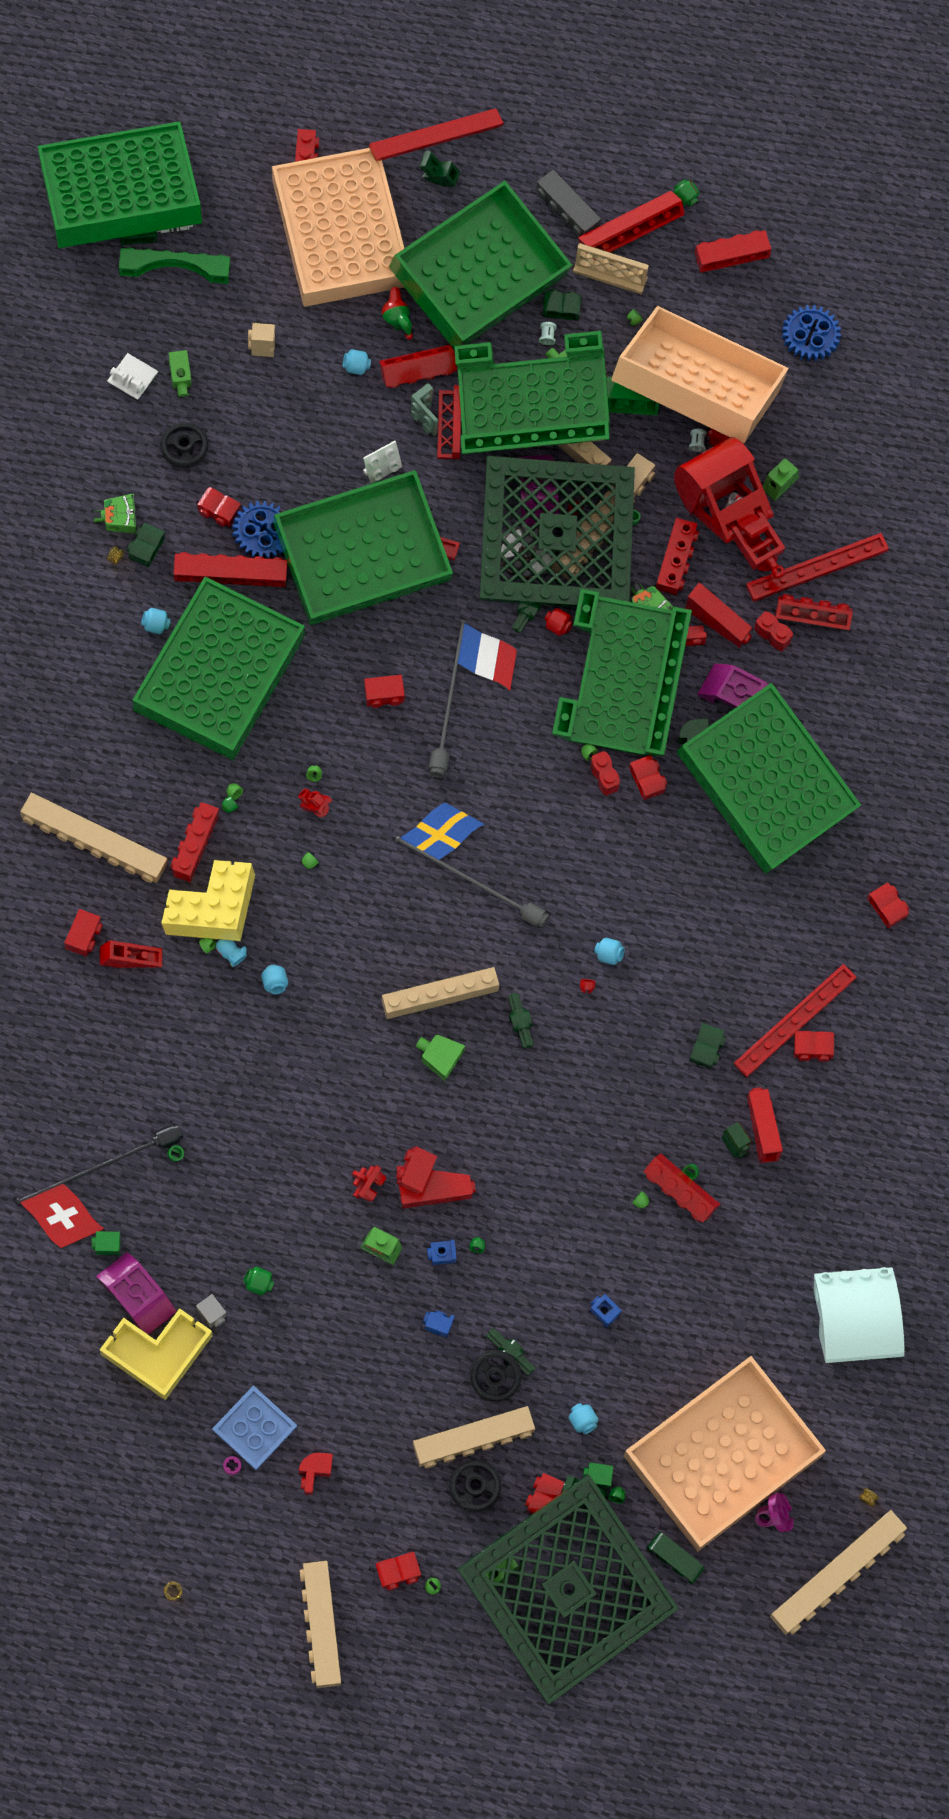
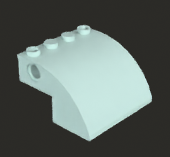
(859, 1315)

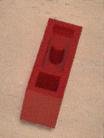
(129, 955)

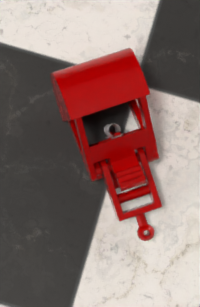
(717, 474)

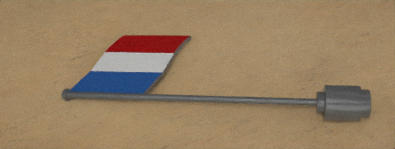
(482, 657)

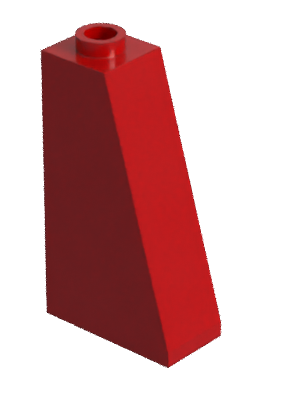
(718, 616)
(764, 1126)
(439, 1188)

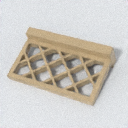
(604, 272)

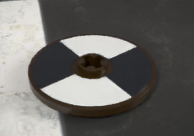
(519, 548)

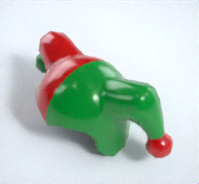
(397, 312)

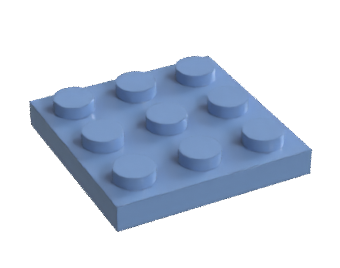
(254, 1428)

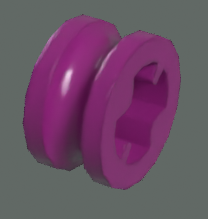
(227, 1469)

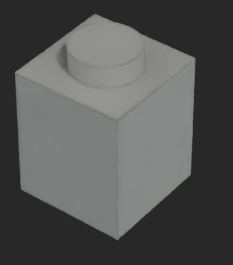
(211, 1311)

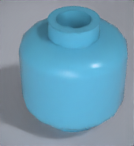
(356, 362)
(155, 621)
(609, 951)
(274, 979)
(583, 1418)

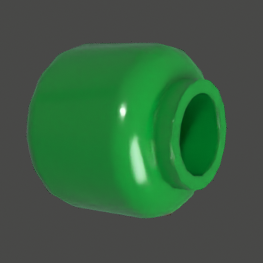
(687, 192)
(258, 1281)

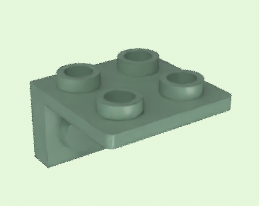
(420, 405)

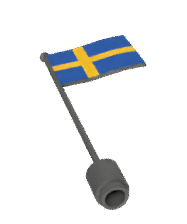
(443, 833)

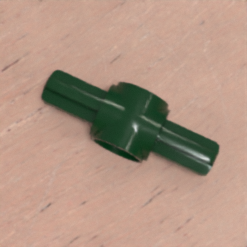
(525, 613)
(521, 1020)
(511, 1347)

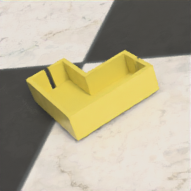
(215, 913)
(157, 1362)

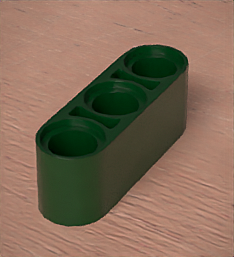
(676, 1557)

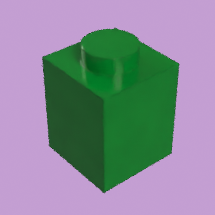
(106, 1243)
(600, 1474)

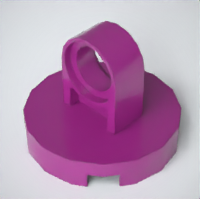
(778, 1512)

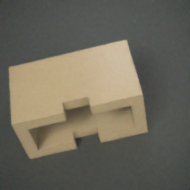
(262, 339)

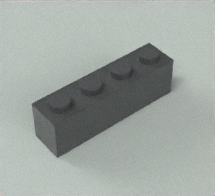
(567, 204)

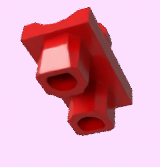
(314, 802)
(372, 1176)

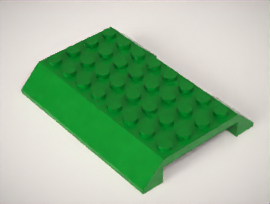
(533, 399)
(626, 676)

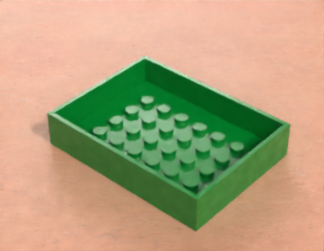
(119, 184)
(480, 265)
(362, 547)
(218, 668)
(768, 778)

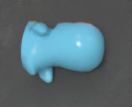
(230, 951)

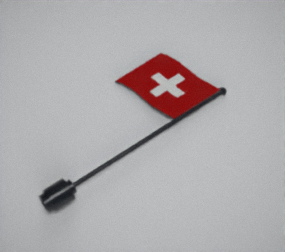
(63, 1213)

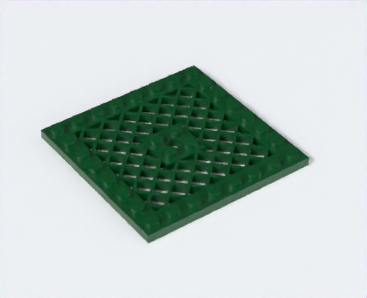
(570, 473)
(660, 1602)

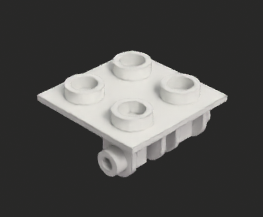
(132, 376)
(382, 462)

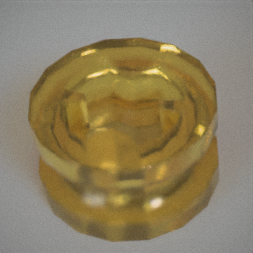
(115, 555)
(869, 1497)
(167, 1593)

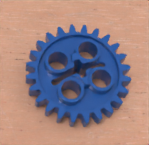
(795, 327)
(252, 542)

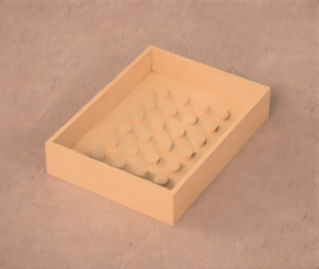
(338, 225)
(699, 374)
(724, 1453)

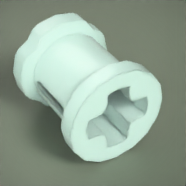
(547, 334)
(697, 442)

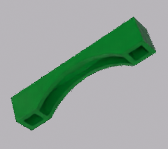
(137, 262)

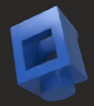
(446, 1258)
(605, 1302)
(438, 1323)

